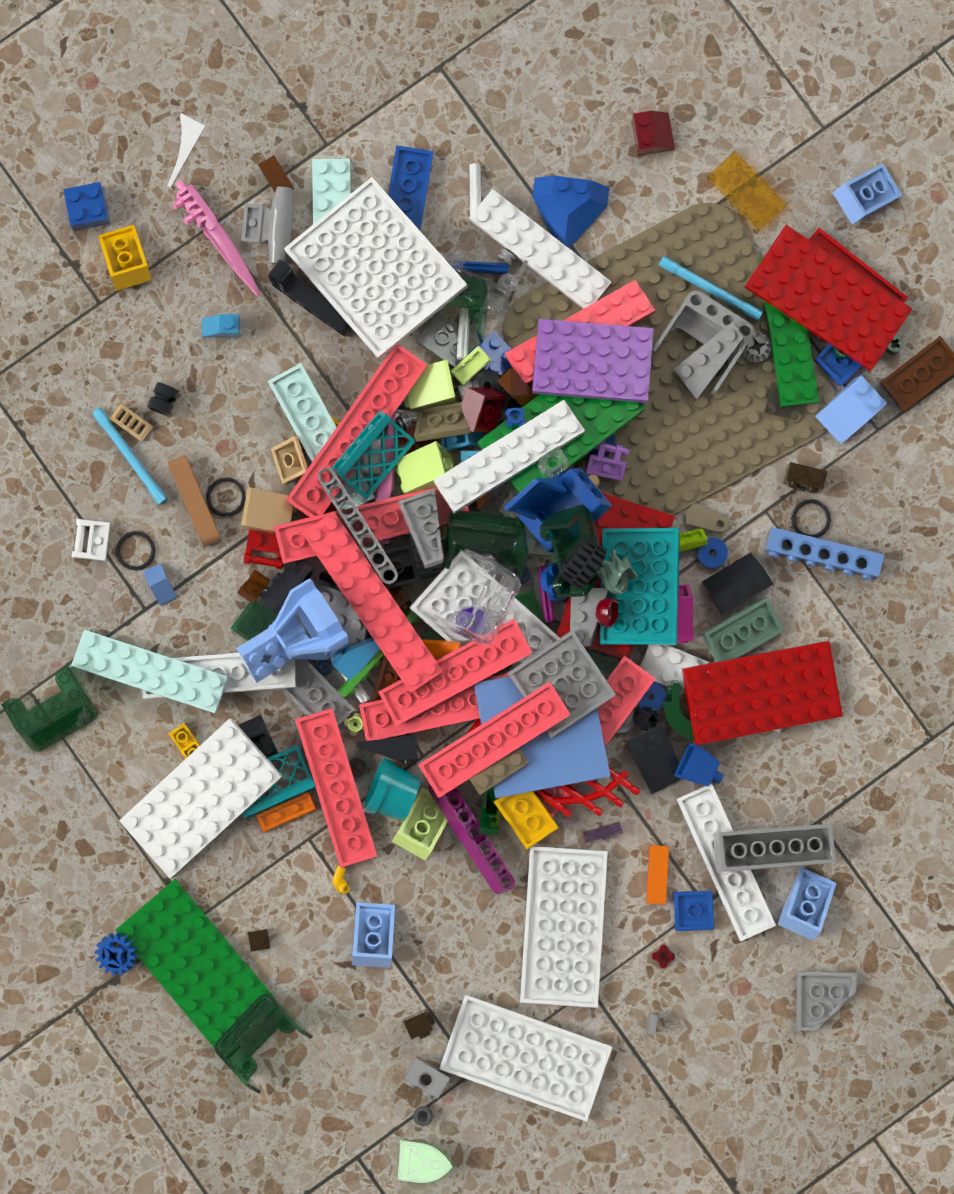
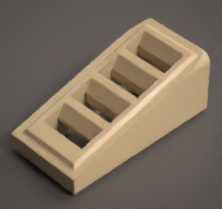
(118, 412)

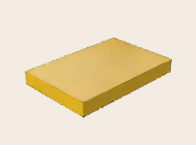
(527, 817)

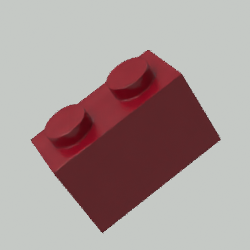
(652, 132)
(482, 408)

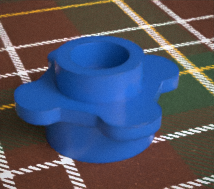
(519, 412)

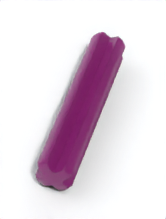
(547, 604)

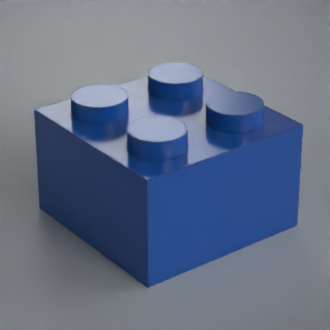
(86, 206)

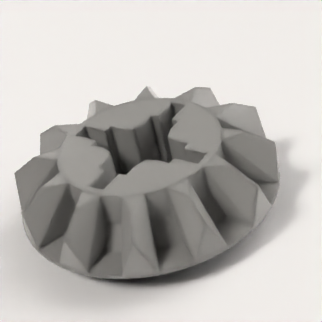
(764, 351)

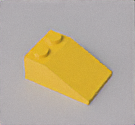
(124, 257)

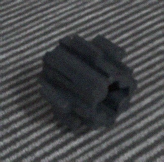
(645, 718)

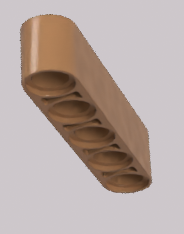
(194, 501)

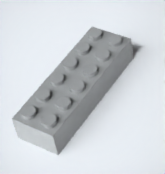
(774, 848)

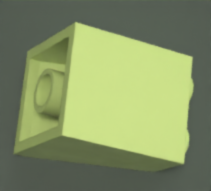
(431, 388)
(423, 466)

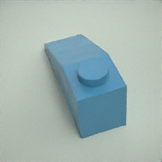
(355, 657)

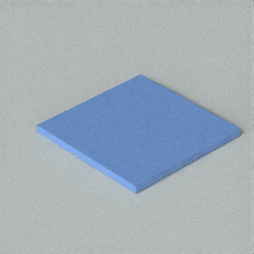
(565, 759)

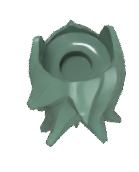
(616, 573)

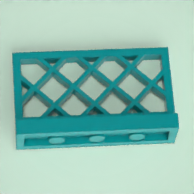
(364, 442)
(287, 793)

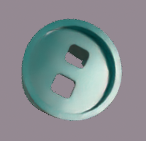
(391, 791)

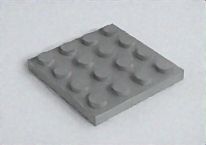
(572, 675)

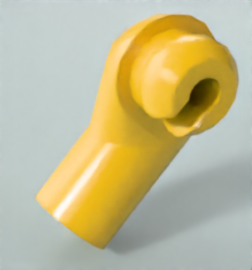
(339, 882)

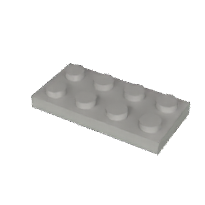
(316, 693)

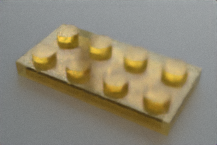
(746, 191)

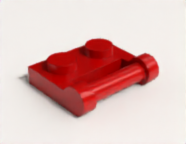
(264, 543)

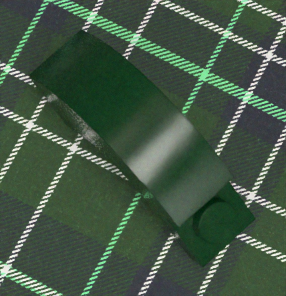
(672, 711)
(489, 814)

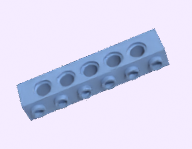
(872, 559)

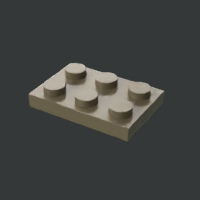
(440, 422)

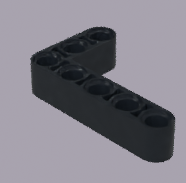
(284, 280)

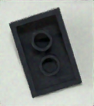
(395, 748)
(654, 758)

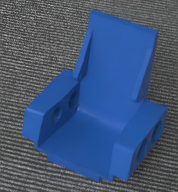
(556, 494)

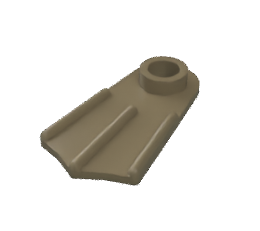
(705, 518)

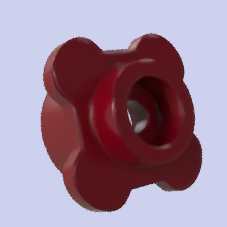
(663, 961)

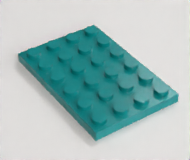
(651, 605)

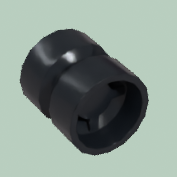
(163, 399)

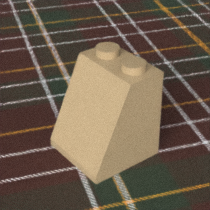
(266, 510)

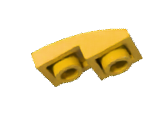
(184, 740)

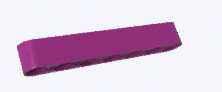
(473, 845)

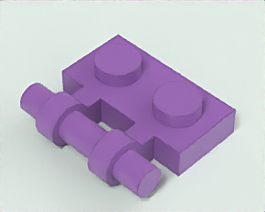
(607, 467)

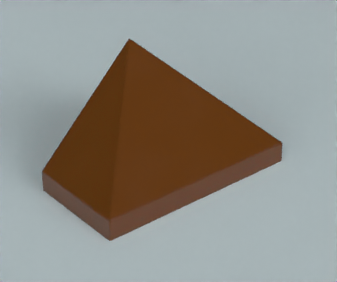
(516, 387)

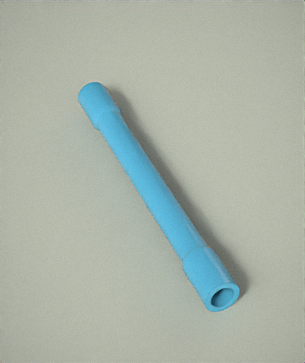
(675, 268)
(153, 488)

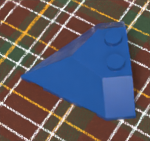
(569, 205)

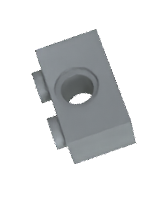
(419, 1068)

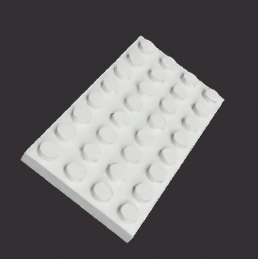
(460, 589)
(200, 798)
(563, 926)
(525, 1057)

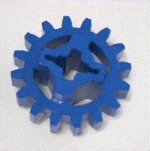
(121, 960)

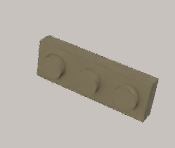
(498, 771)

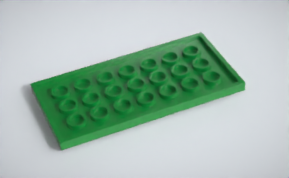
(597, 416)
(193, 961)

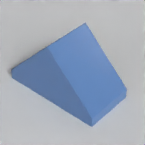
(160, 584)

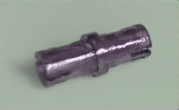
(602, 832)

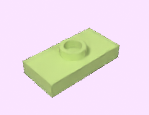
(471, 365)

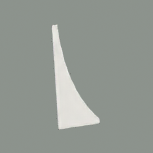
(190, 132)

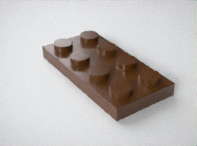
(920, 374)

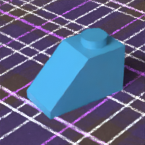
(221, 326)
(461, 442)

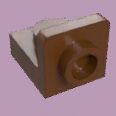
(253, 586)

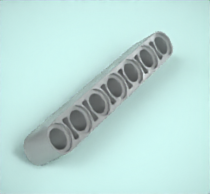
(356, 516)

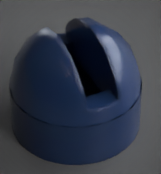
(327, 670)

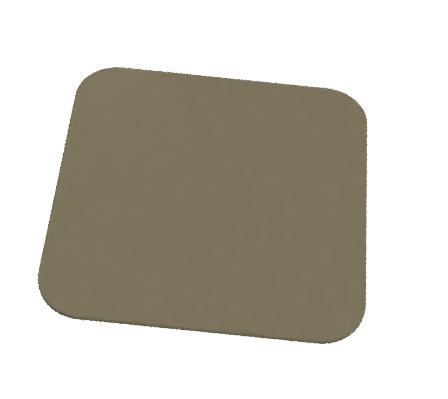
(682, 443)

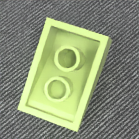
(422, 826)

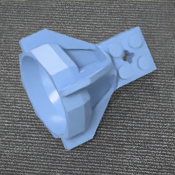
(288, 638)

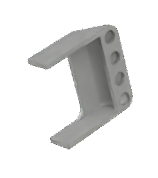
(704, 319)

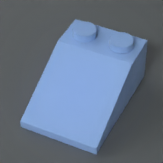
(867, 193)
(850, 409)
(807, 904)
(373, 935)

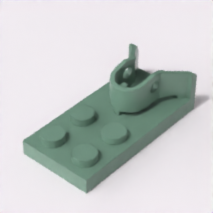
(743, 631)

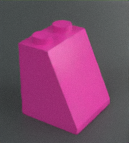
(685, 614)

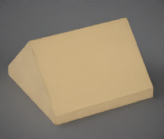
(289, 460)

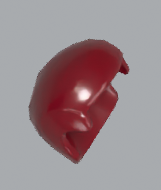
(607, 612)

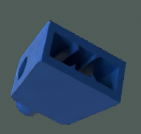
(698, 766)

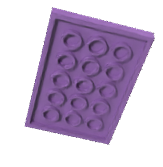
(593, 361)

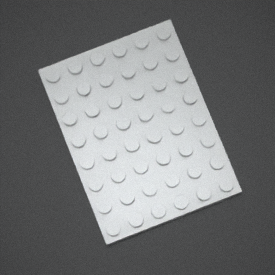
(375, 268)

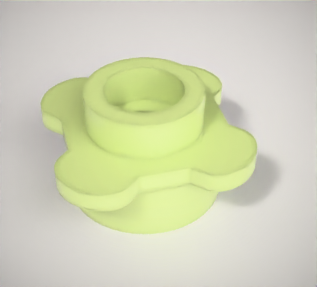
(350, 724)

